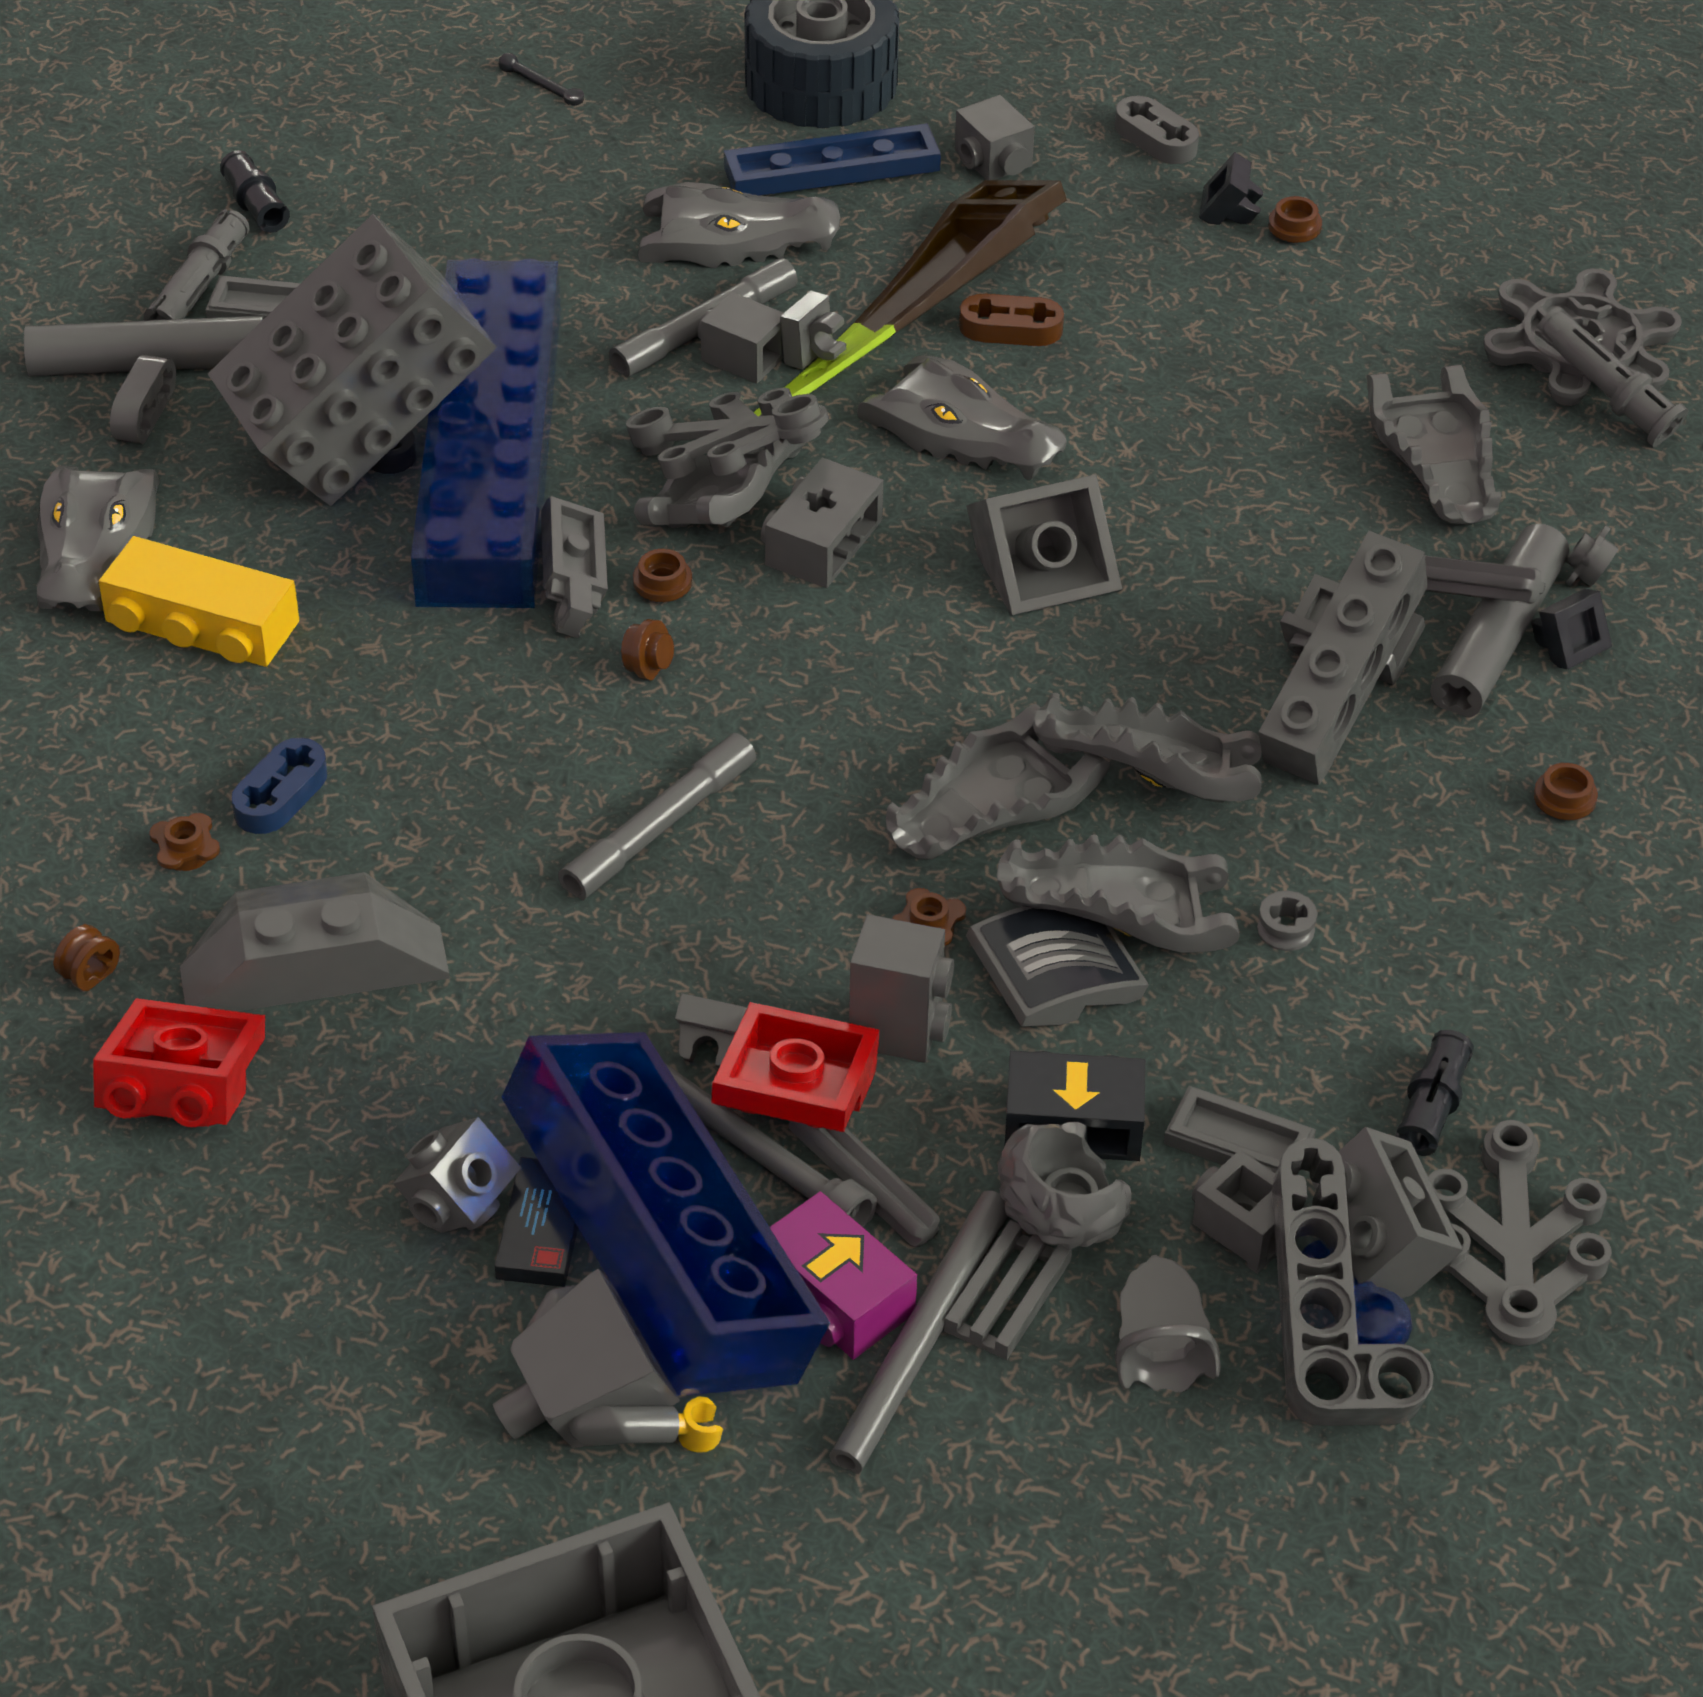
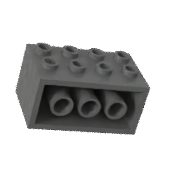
(351, 361)

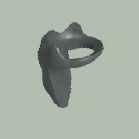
(1164, 1329)

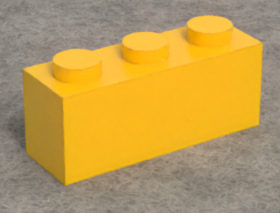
(199, 601)

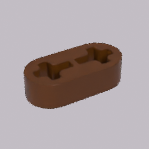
(1011, 319)

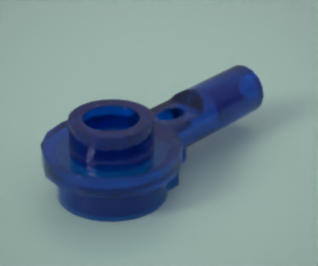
(1380, 1313)

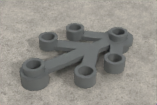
(730, 434)
(1518, 1243)

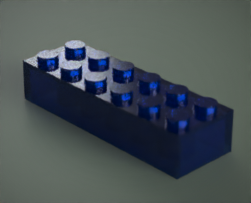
(664, 1213)

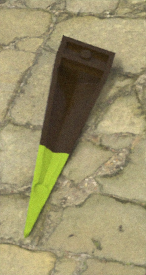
(962, 245)

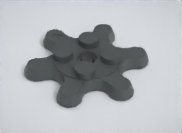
(1596, 311)

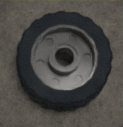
(821, 59)

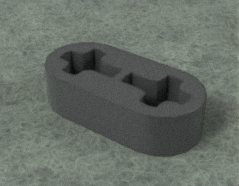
(1156, 129)
(142, 398)

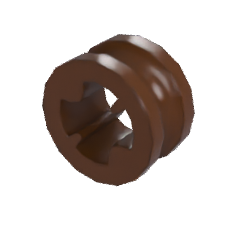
(86, 956)

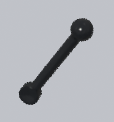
(508, 63)

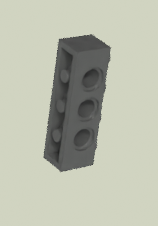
(1344, 657)

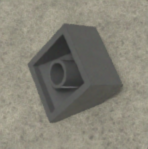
(1046, 544)

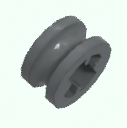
(1283, 936)

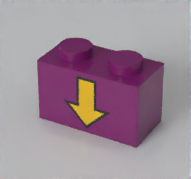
(849, 1274)

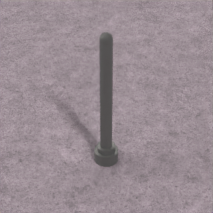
(846, 1194)

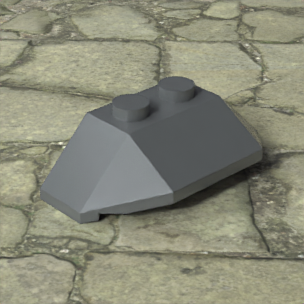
(311, 945)

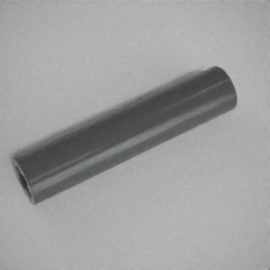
(118, 345)
(1497, 627)

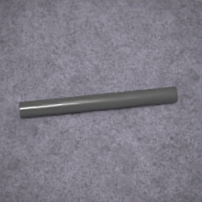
(919, 1334)

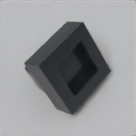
(1231, 193)
(1573, 628)

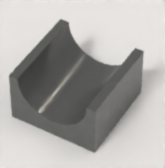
(574, 1618)

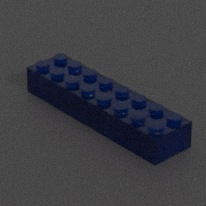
(491, 445)

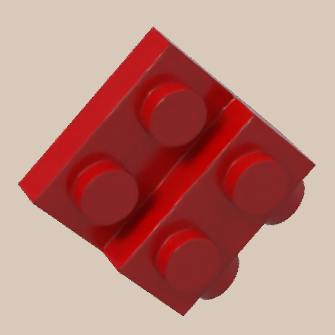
(177, 1062)
(797, 1067)

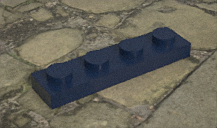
(832, 160)

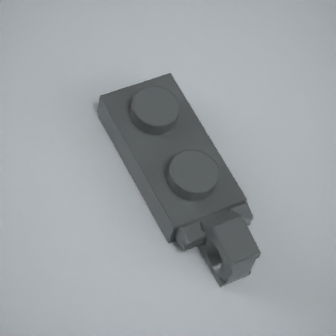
(573, 562)

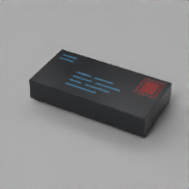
(536, 1231)

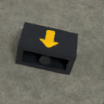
(1085, 1089)

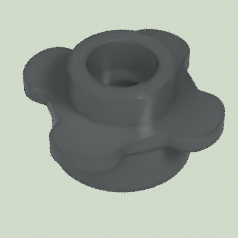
(1590, 557)

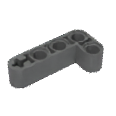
(1331, 1284)

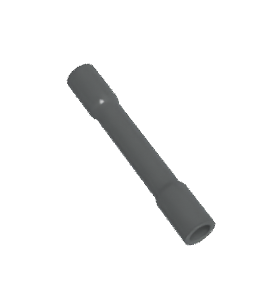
(657, 342)
(610, 854)

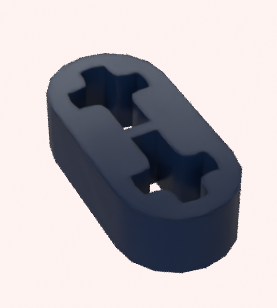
(272, 780)

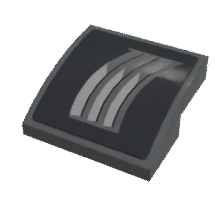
(1055, 964)

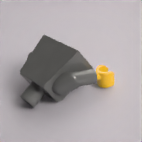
(597, 1377)

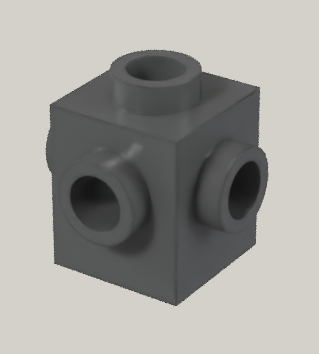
(456, 1176)

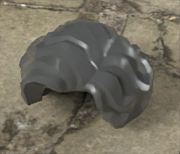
(1060, 1186)

